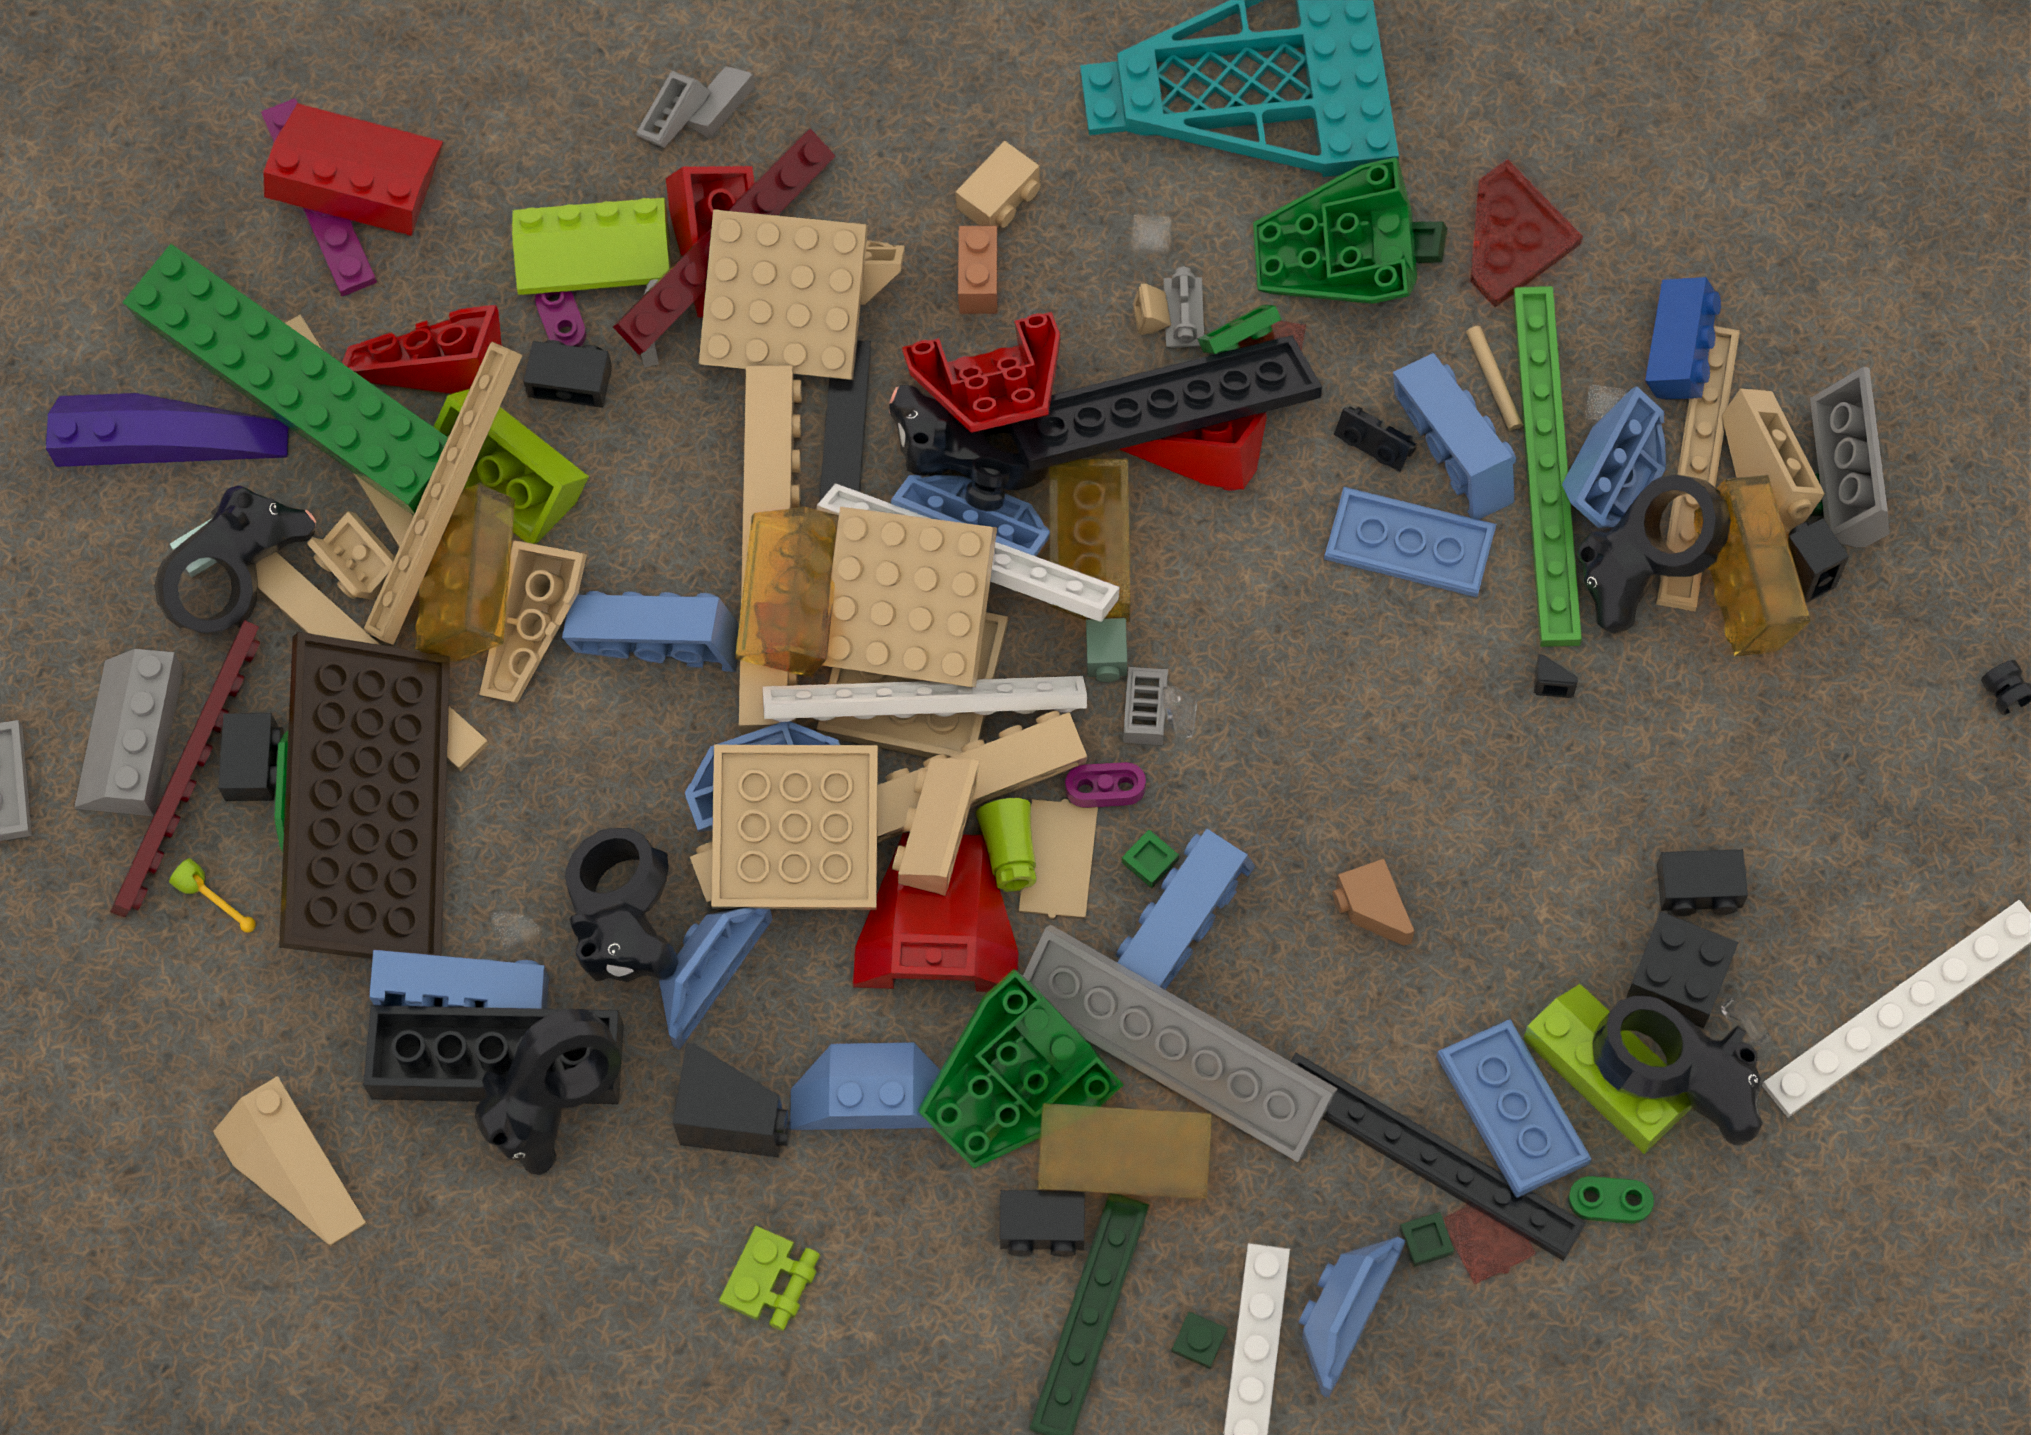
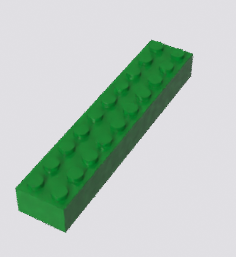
(288, 376)

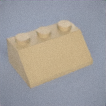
(936, 823)

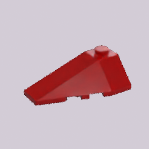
(431, 357)
(1213, 455)

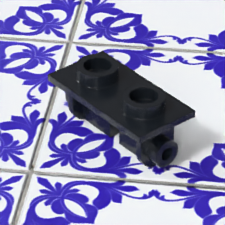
(1365, 433)

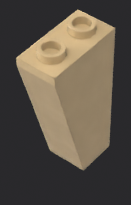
(1766, 445)

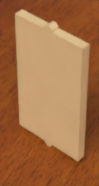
(1063, 857)

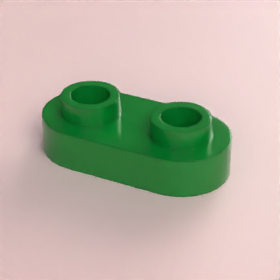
(1611, 1200)

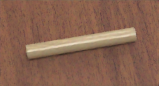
(1494, 378)

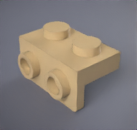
(354, 557)

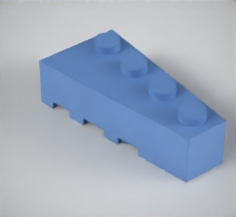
(1457, 434)
(653, 628)
(1184, 908)
(456, 982)

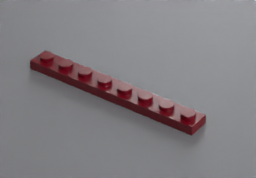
(688, 276)
(181, 785)

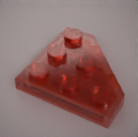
(1515, 234)

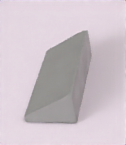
(726, 94)

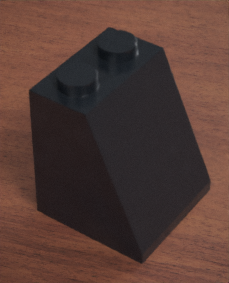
(726, 1108)

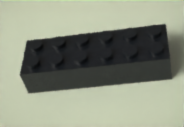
(448, 1050)

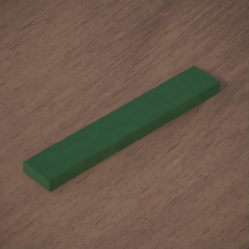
(1089, 1316)

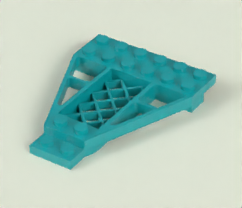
(1343, 93)

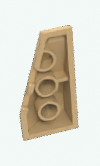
(538, 598)
(282, 1157)

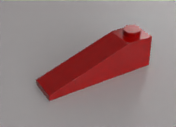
(694, 195)

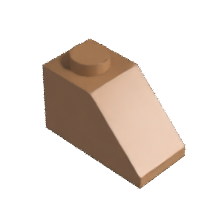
(1373, 902)

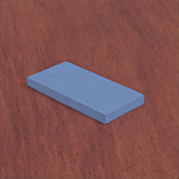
(1410, 541)
(1513, 1108)

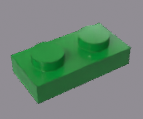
(1253, 324)

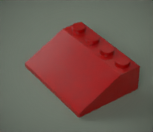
(351, 169)

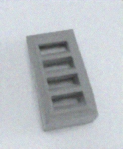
(686, 95)
(1144, 733)

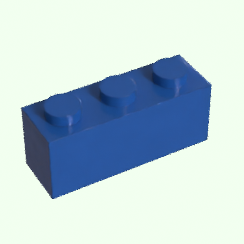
(1682, 338)

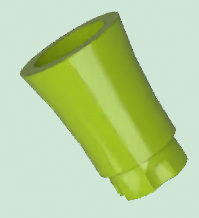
(1009, 842)

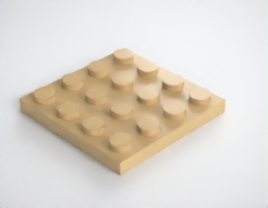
(783, 293)
(909, 596)
(923, 733)
(795, 827)

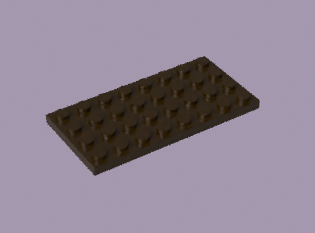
(364, 799)

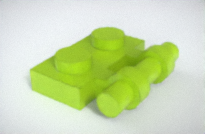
(758, 1272)

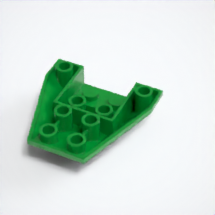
(1341, 240)
(1006, 1066)

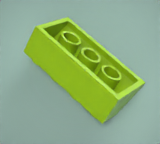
(590, 245)
(520, 467)
(1564, 1040)

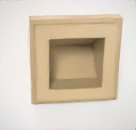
(1151, 309)

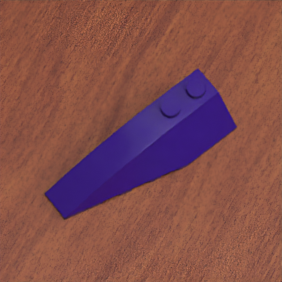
(155, 430)

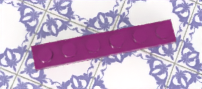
(333, 233)

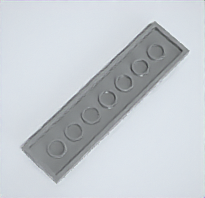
(1180, 1044)

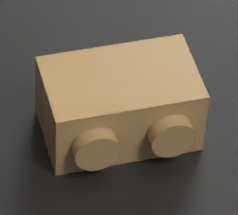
(999, 187)

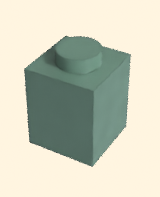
(1106, 649)

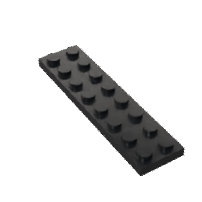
(1166, 402)

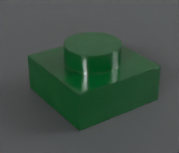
(1429, 241)
(1426, 1239)
(1199, 1340)

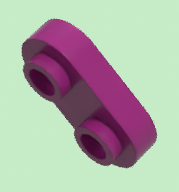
(561, 314)
(1105, 784)

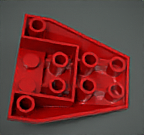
(995, 385)
(936, 934)

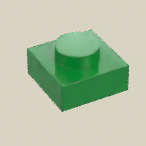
(1150, 858)

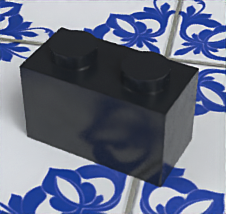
(567, 373)
(1817, 558)
(249, 756)
(1702, 881)
(1042, 1221)

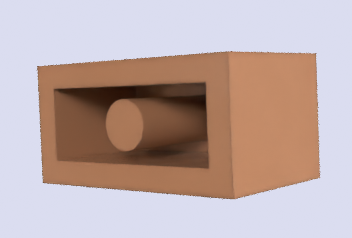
(978, 270)

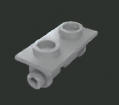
(1185, 309)

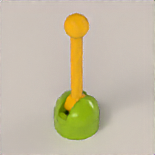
(191, 878)

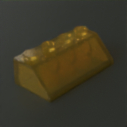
(1092, 524)
(788, 590)

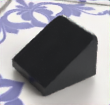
(1553, 679)

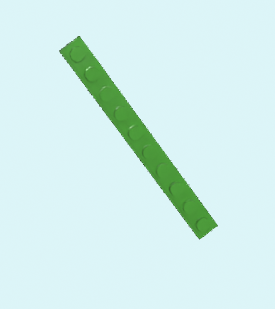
(1546, 467)

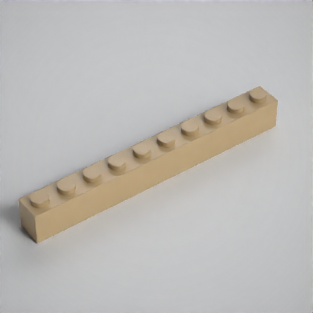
(767, 487)
(1004, 766)

